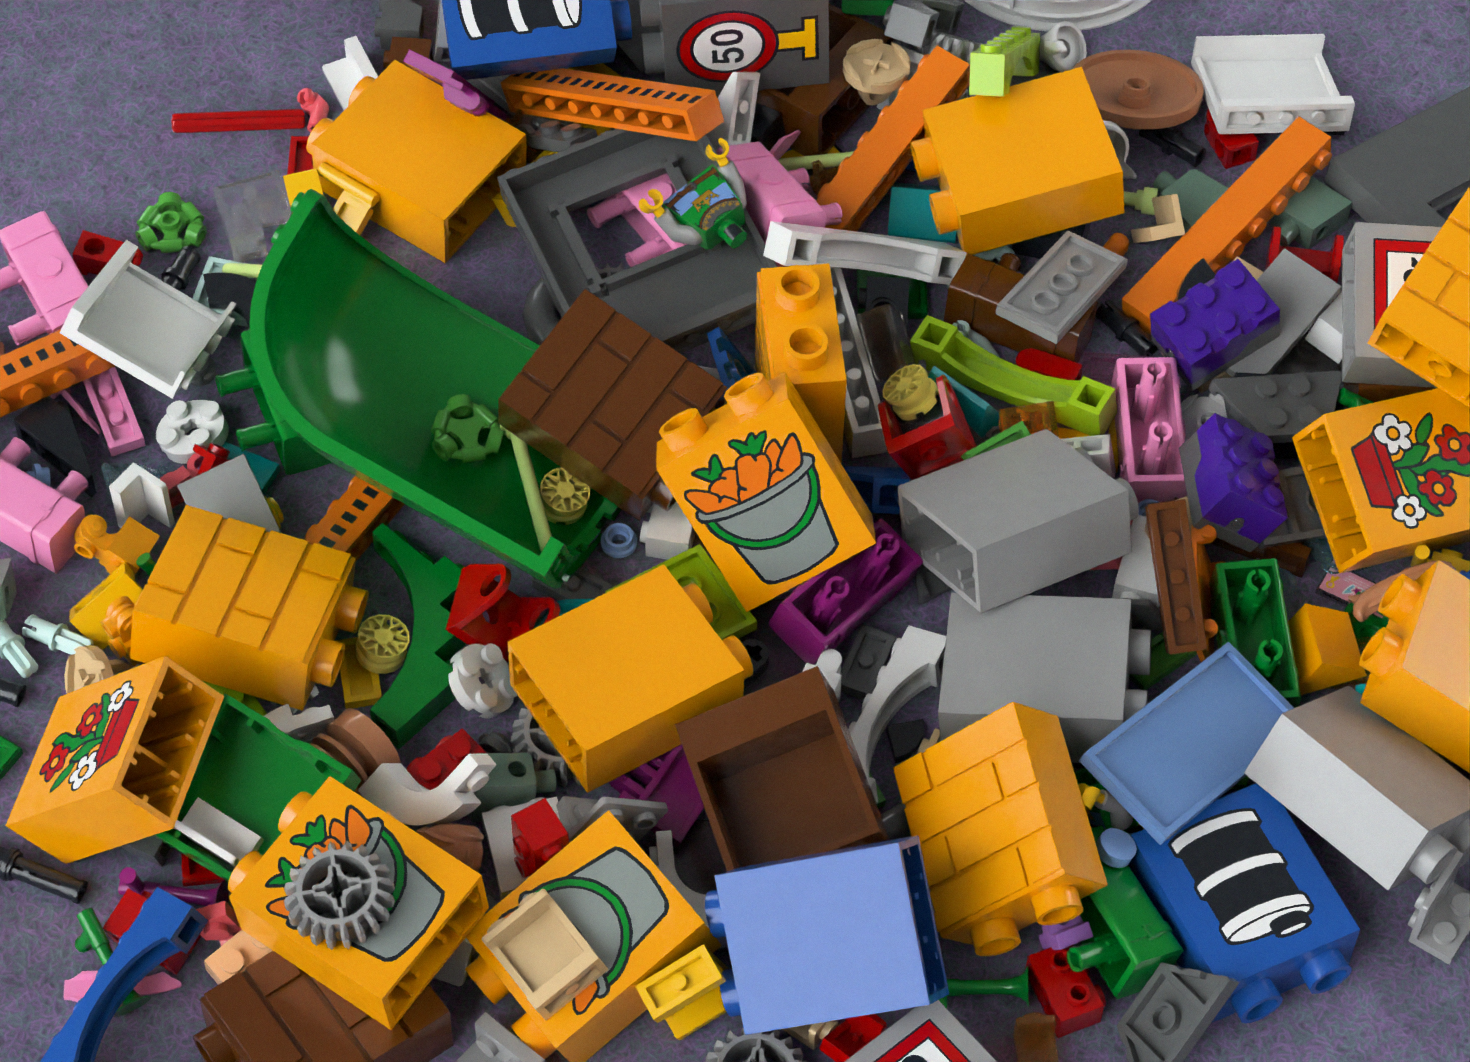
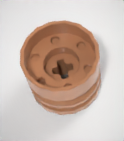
(356, 744)

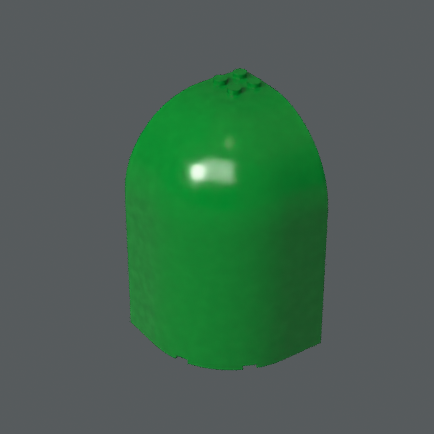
(367, 358)

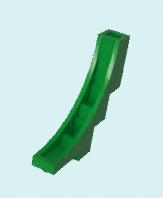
(423, 682)

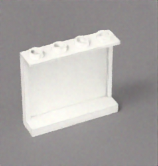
(1268, 83)
(145, 325)

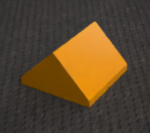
(1324, 648)

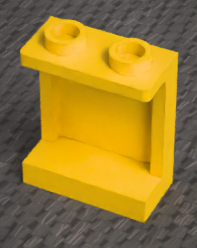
(686, 992)

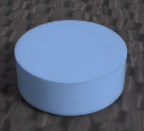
(1116, 847)

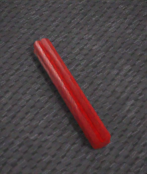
(238, 120)

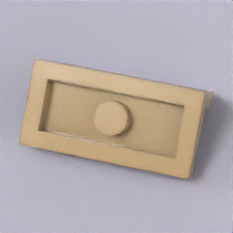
(1168, 220)

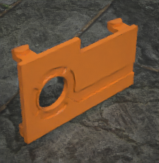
(1204, 570)

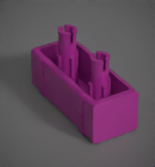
(845, 595)

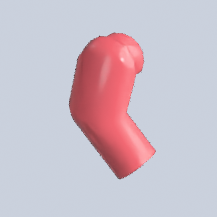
(313, 105)

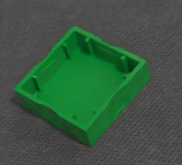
(251, 776)

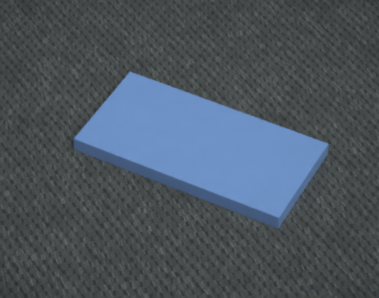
(1188, 743)

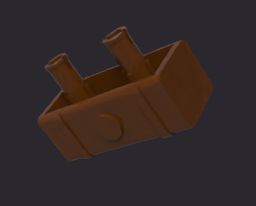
(974, 299)

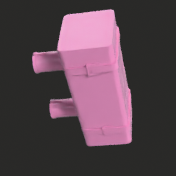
(777, 193)
(627, 205)
(44, 270)
(1150, 427)
(36, 516)

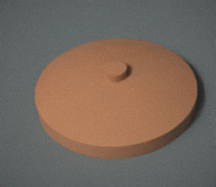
(1142, 88)

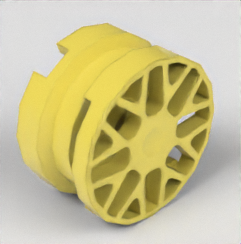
(910, 392)
(564, 497)
(376, 633)

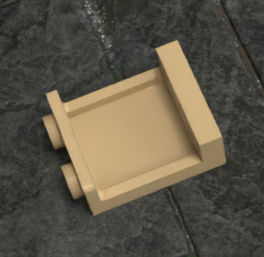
(544, 953)

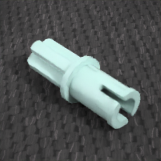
(53, 635)
(13, 649)

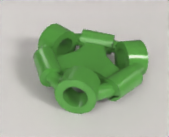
(173, 219)
(465, 430)

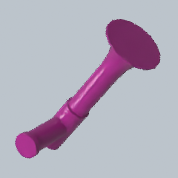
(130, 880)

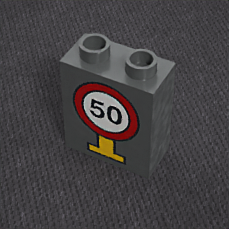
(710, 39)

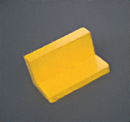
(92, 608)

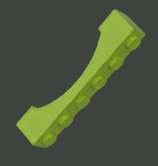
(1005, 56)
(1077, 403)

